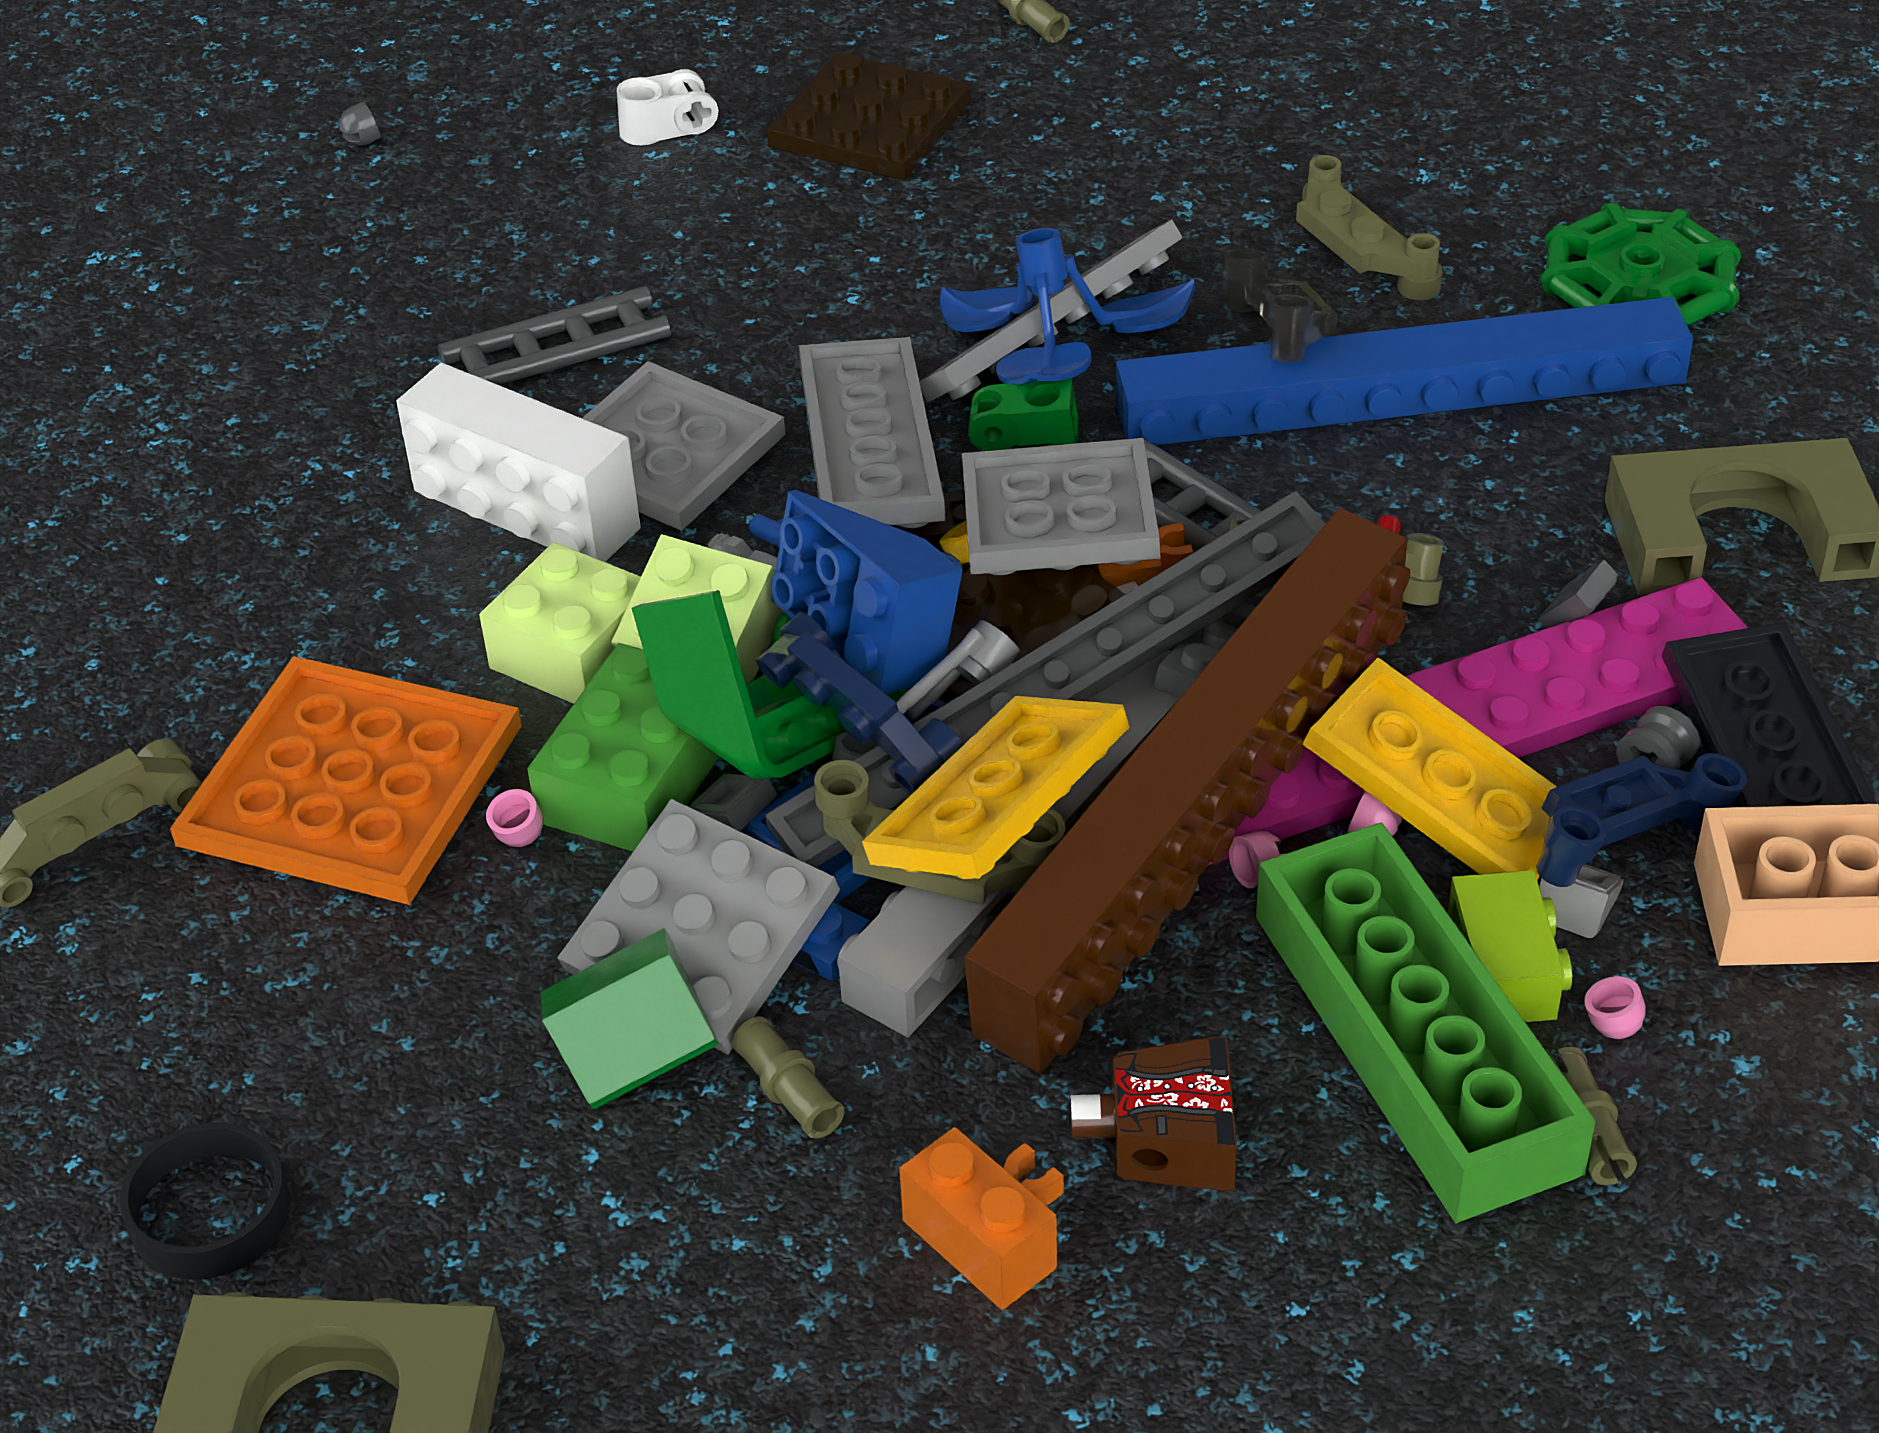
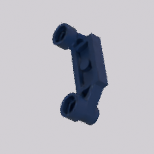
(807, 659)
(1627, 802)

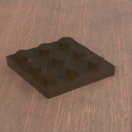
(869, 115)
(1027, 607)

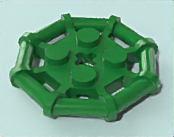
(1644, 264)

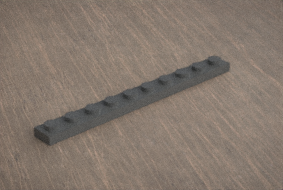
(1092, 651)

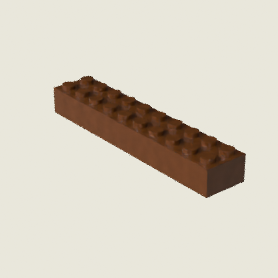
(1184, 794)

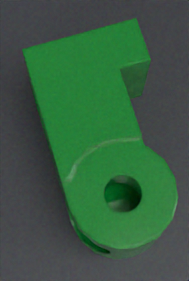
(1024, 415)

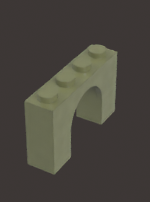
(1804, 483)
(251, 1349)

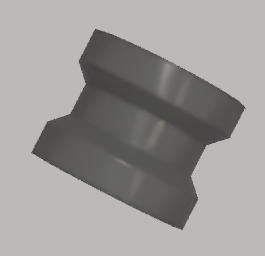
(1662, 737)

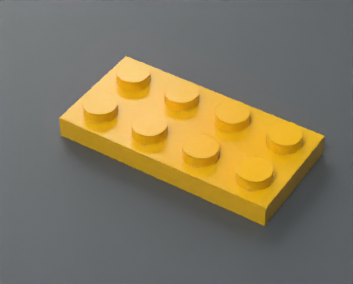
(1435, 771)
(996, 786)

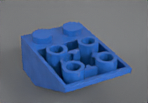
(869, 587)

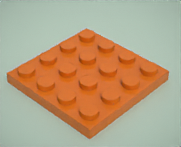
(348, 779)

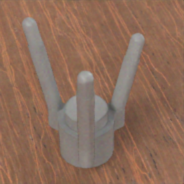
(977, 658)

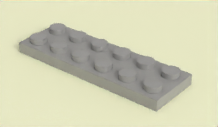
(871, 431)

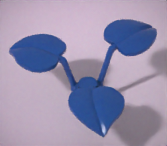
(1044, 270)

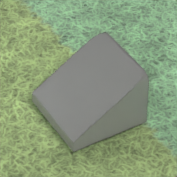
(1586, 902)

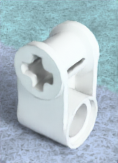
(657, 107)

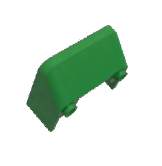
(704, 692)

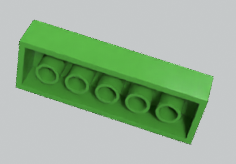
(1423, 1022)

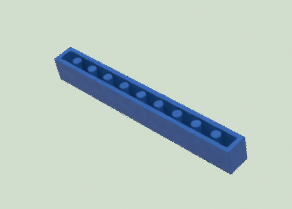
(1404, 372)

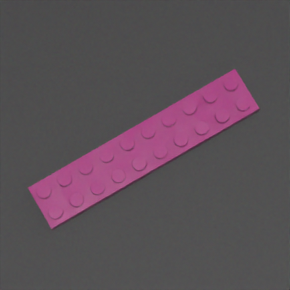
(1530, 693)

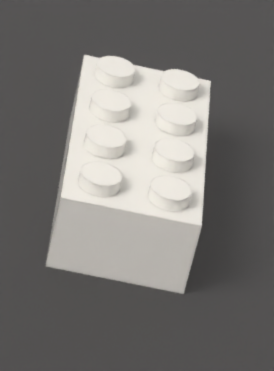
(519, 463)

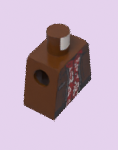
(1167, 1115)

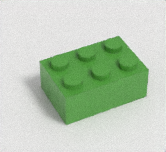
(616, 758)

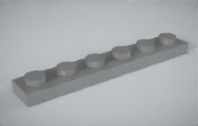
(1106, 277)

